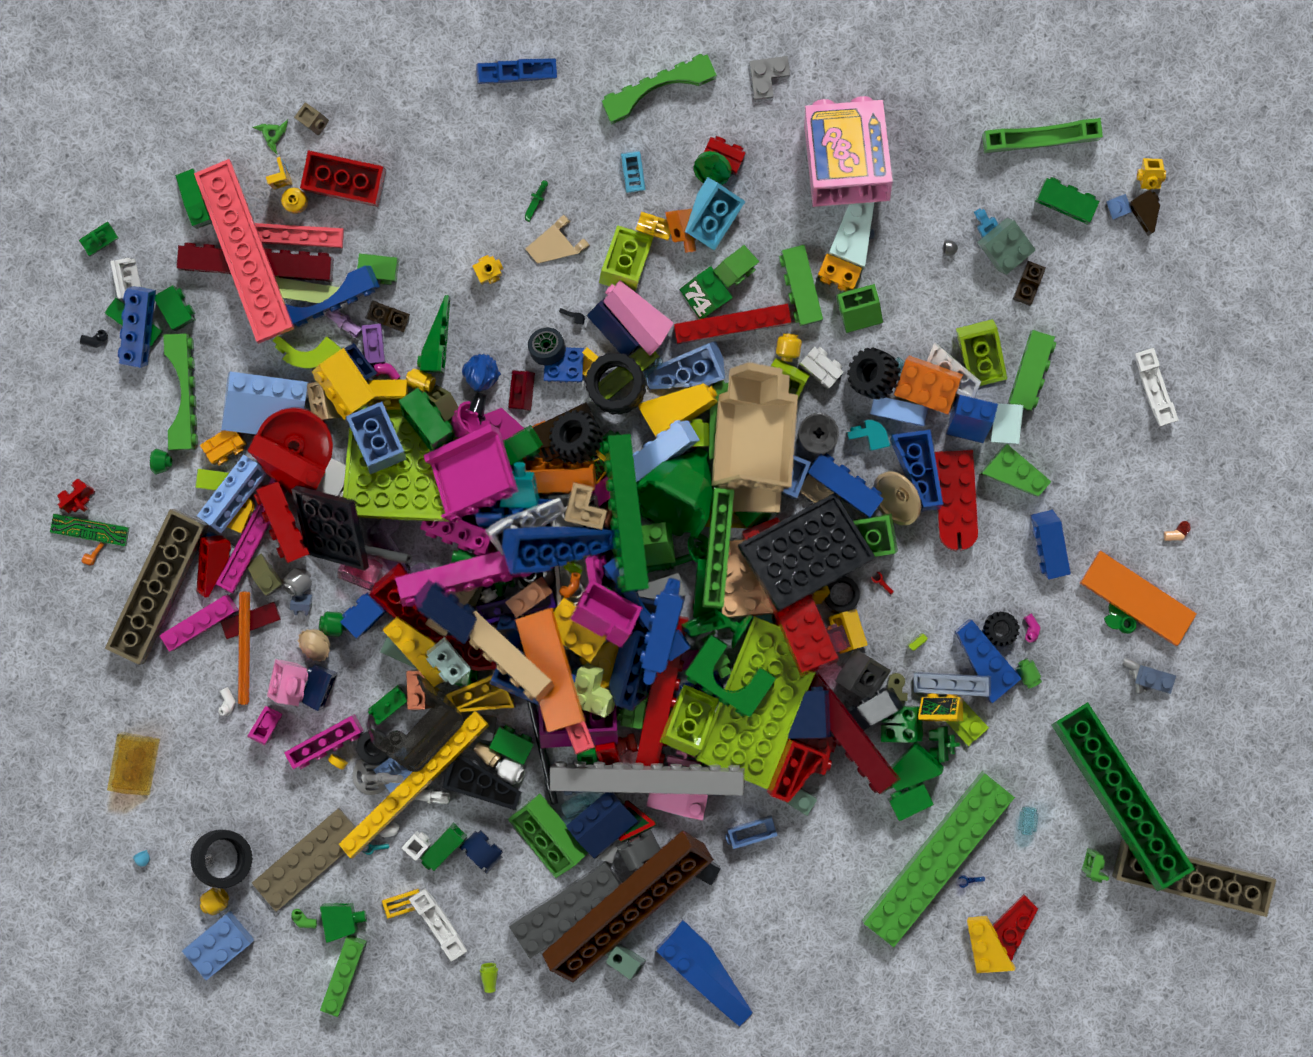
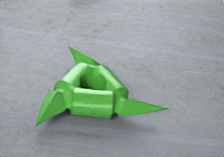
(269, 127)

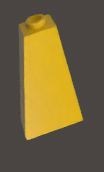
(677, 406)

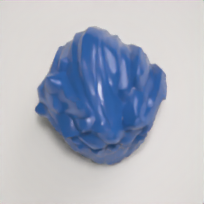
(481, 372)

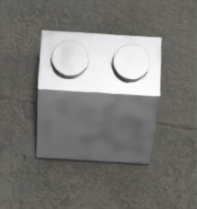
(862, 675)

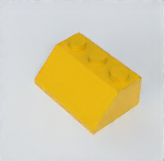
(343, 384)

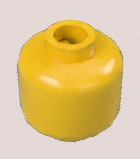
(296, 206)
(788, 347)
(214, 901)

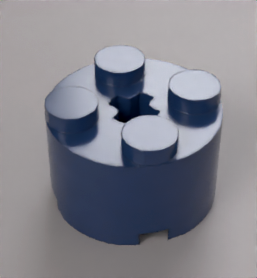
(481, 851)

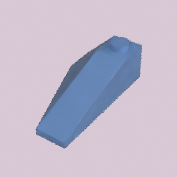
(690, 369)

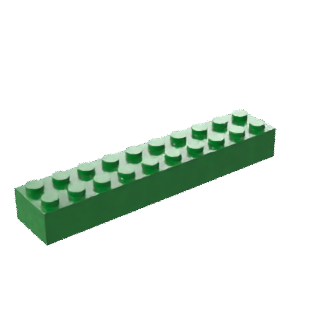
(1123, 797)

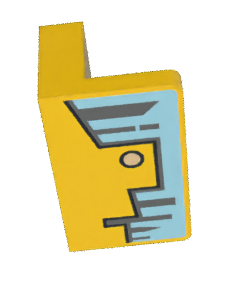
(280, 179)

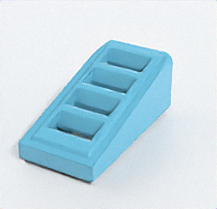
(627, 155)

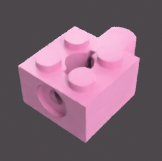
(287, 682)

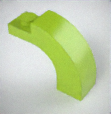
(308, 359)

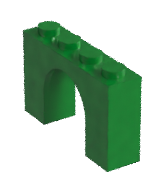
(744, 699)

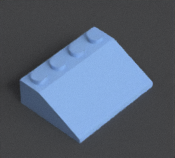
(256, 397)

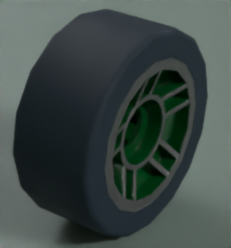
(538, 346)

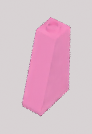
(638, 316)

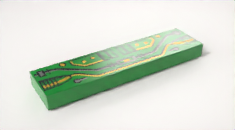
(89, 529)

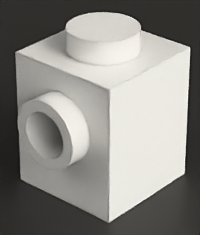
(416, 845)

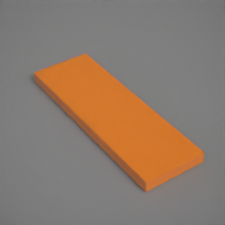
(1138, 598)
(546, 651)

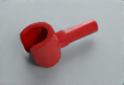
(883, 584)

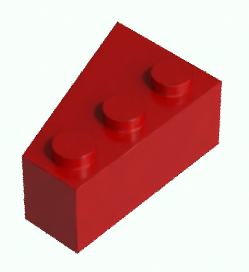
(793, 769)

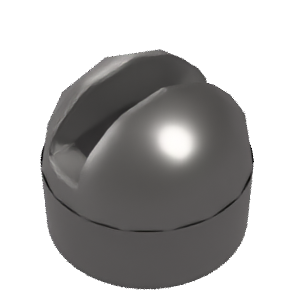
(950, 248)

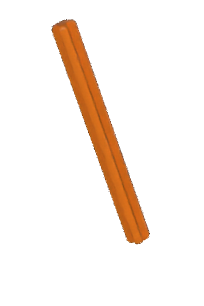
(244, 648)

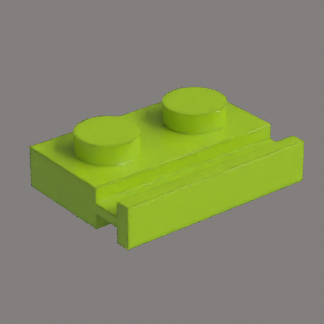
(970, 727)

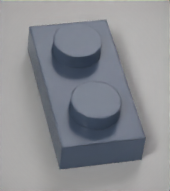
(1155, 679)

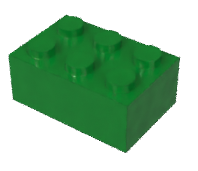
(426, 420)

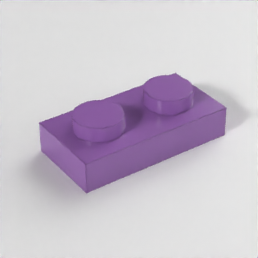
(373, 343)

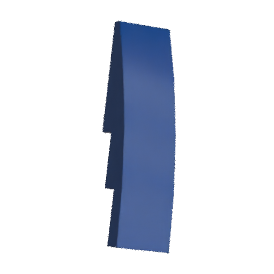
(516, 71)

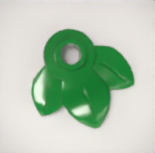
(1117, 618)

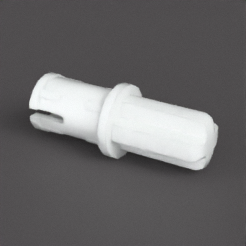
(434, 796)

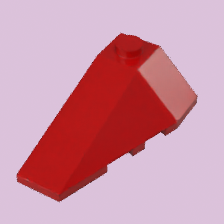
(285, 465)

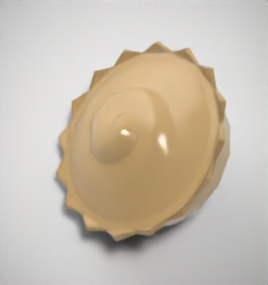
(314, 644)

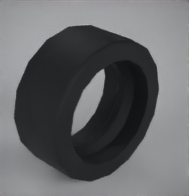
(856, 595)

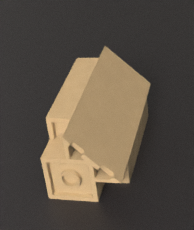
(755, 437)

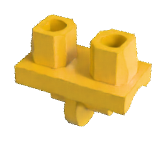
(653, 226)

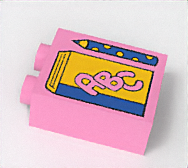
(847, 152)

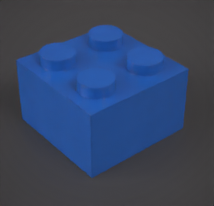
(363, 616)

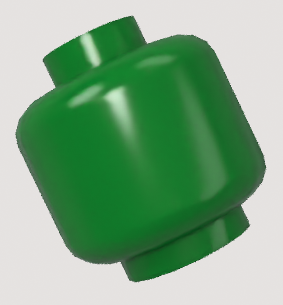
(331, 624)

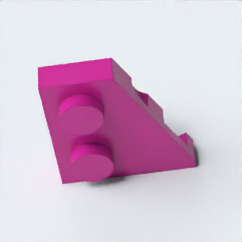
(502, 420)
(595, 567)

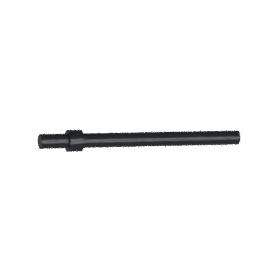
(542, 752)

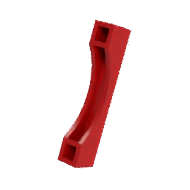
(732, 323)

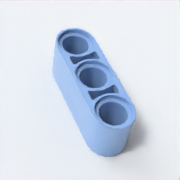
(899, 411)

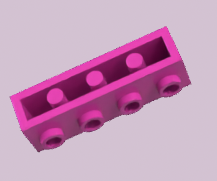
(461, 532)
(324, 741)

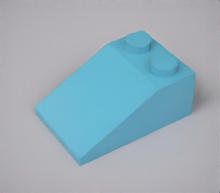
(713, 213)

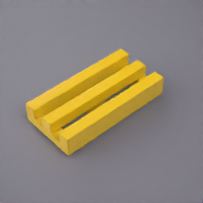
(397, 897)

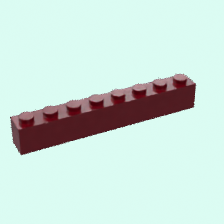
(283, 263)
(856, 743)

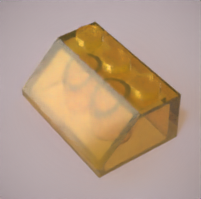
(133, 764)

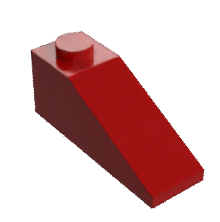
(212, 559)

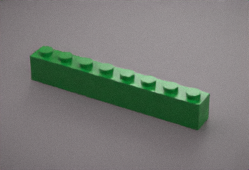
(625, 513)

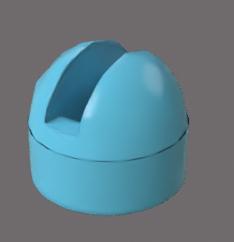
(142, 858)

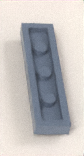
(952, 684)

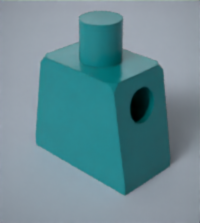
(527, 489)

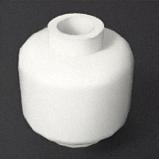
(510, 771)

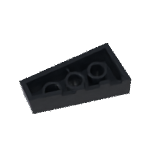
(474, 781)

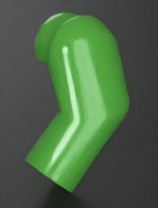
(302, 921)

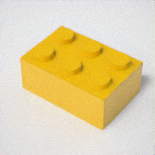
(575, 636)

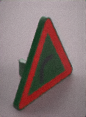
(644, 822)

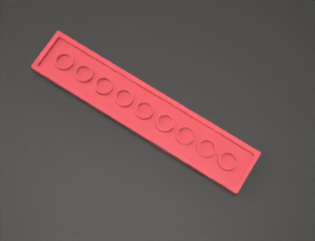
(244, 251)

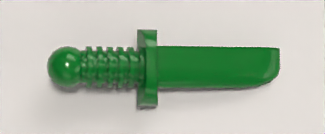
(536, 200)

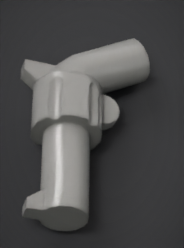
(1134, 671)

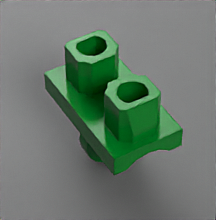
(98, 239)
(945, 747)

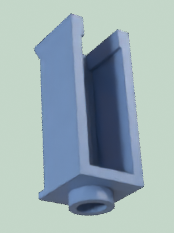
(731, 836)

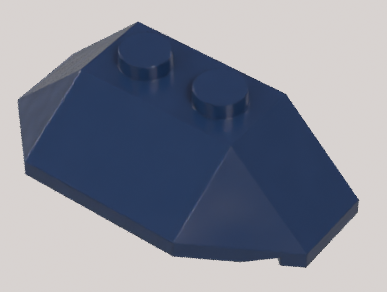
(627, 674)

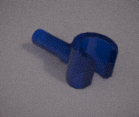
(970, 880)

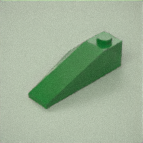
(435, 347)

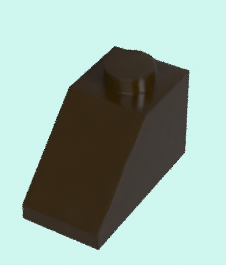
(1146, 210)

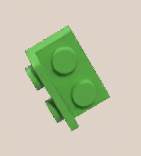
(1093, 864)

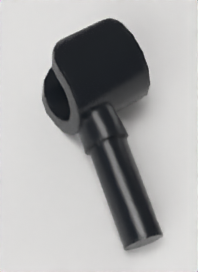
(578, 317)

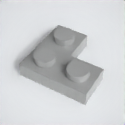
(763, 71)

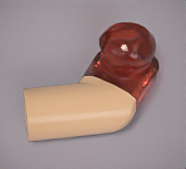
(1179, 533)

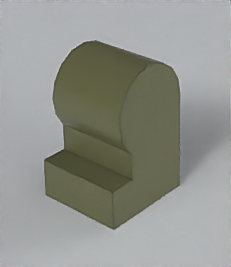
(897, 681)

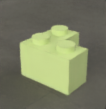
(590, 694)

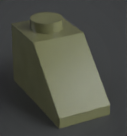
(443, 401)
(264, 575)

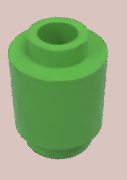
(1029, 673)

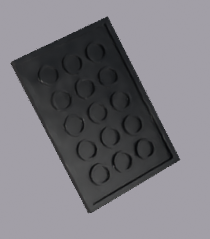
(806, 552)

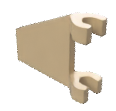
(554, 244)

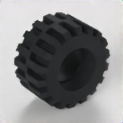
(861, 370)
(585, 445)

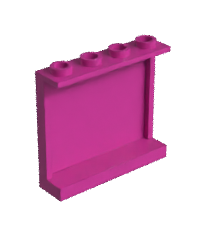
(472, 472)

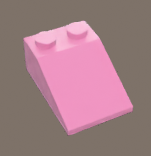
(681, 804)

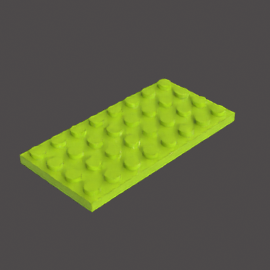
(759, 739)

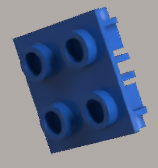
(568, 368)

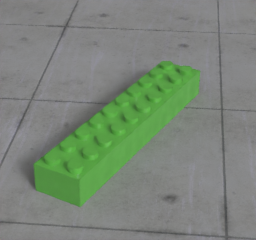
(937, 859)

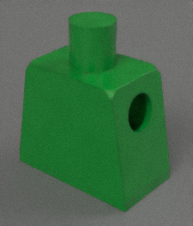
(340, 920)

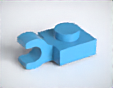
(987, 224)

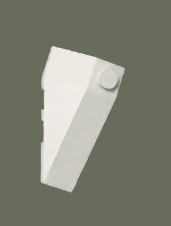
(533, 517)

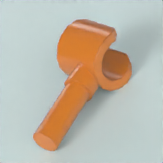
(90, 559)

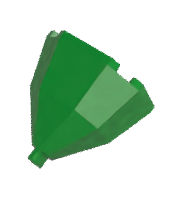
(678, 493)

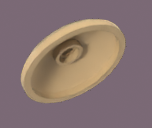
(899, 498)

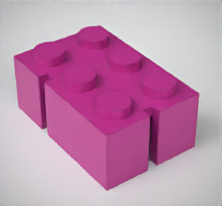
(606, 613)

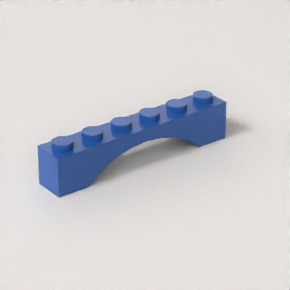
(357, 283)
(680, 643)

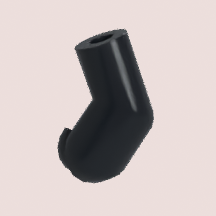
(95, 341)

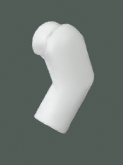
(228, 703)
(390, 830)

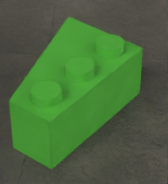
(1015, 471)

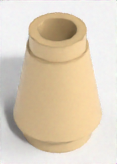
(488, 755)

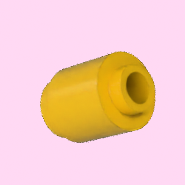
(421, 380)

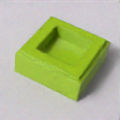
(917, 642)

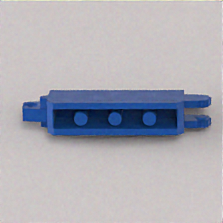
(663, 630)

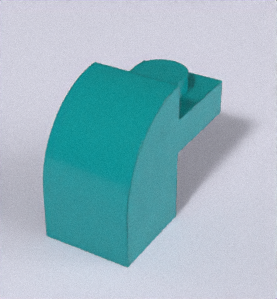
(875, 432)

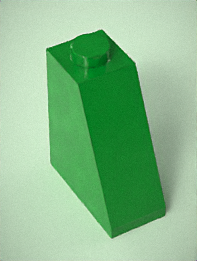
(915, 767)
(443, 847)

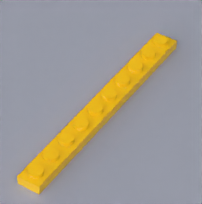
(412, 787)

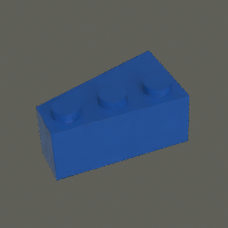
(1050, 544)

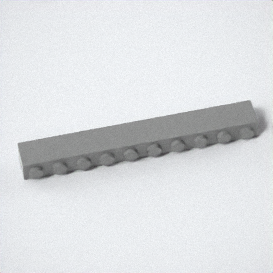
(647, 779)

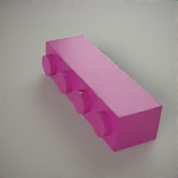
(199, 623)

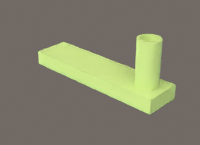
(304, 290)

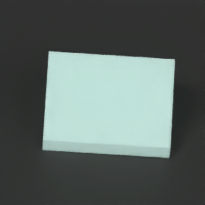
(1007, 424)

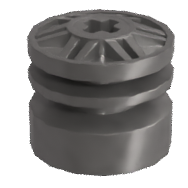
(826, 441)

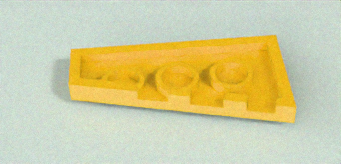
(414, 647)

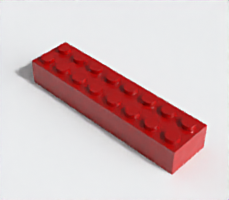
(801, 626)

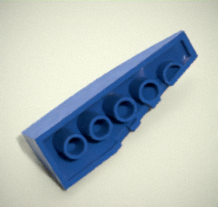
(546, 547)
(701, 968)

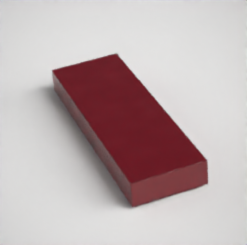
(258, 617)

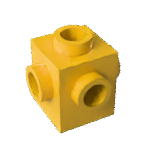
(1151, 173)
(481, 267)

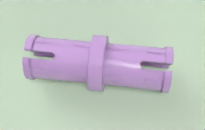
(343, 321)

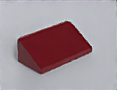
(521, 390)

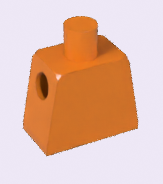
(677, 224)

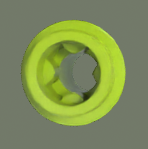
(489, 976)

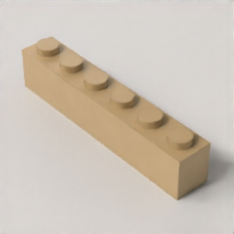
(509, 660)

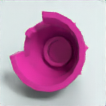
(466, 421)

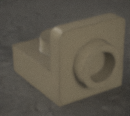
(311, 118)

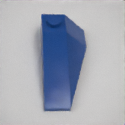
(489, 515)

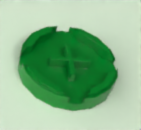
(712, 166)

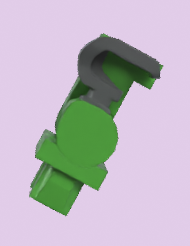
(721, 665)

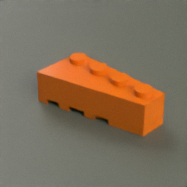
(559, 476)

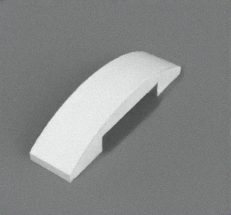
(1155, 388)
(439, 924)

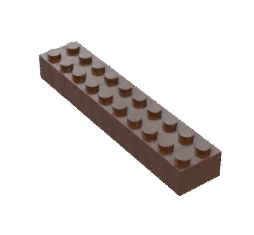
(627, 906)

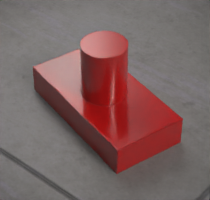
(607, 753)

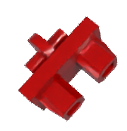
(76, 499)

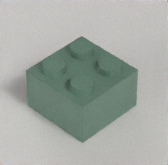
(1006, 246)

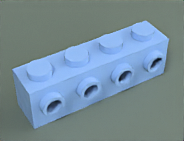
(666, 446)
(232, 494)

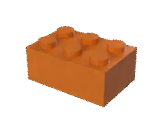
(928, 384)

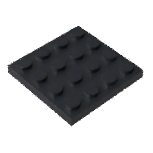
(330, 527)

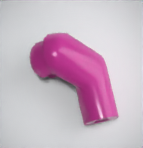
(386, 368)
(1033, 628)

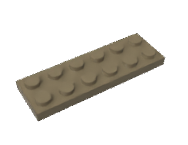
(304, 861)

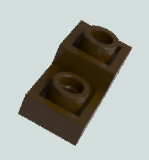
(1029, 283)
(387, 316)

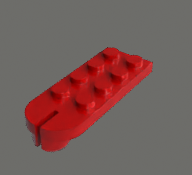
(959, 499)

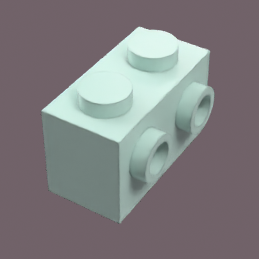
(447, 661)

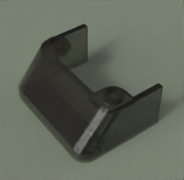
(427, 736)

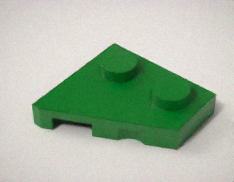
(706, 623)

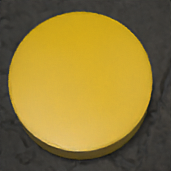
(337, 761)

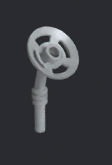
(370, 776)

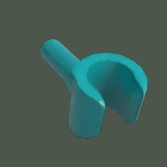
(372, 848)

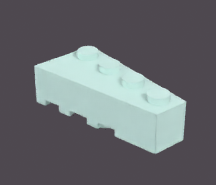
(853, 234)

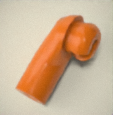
(574, 585)

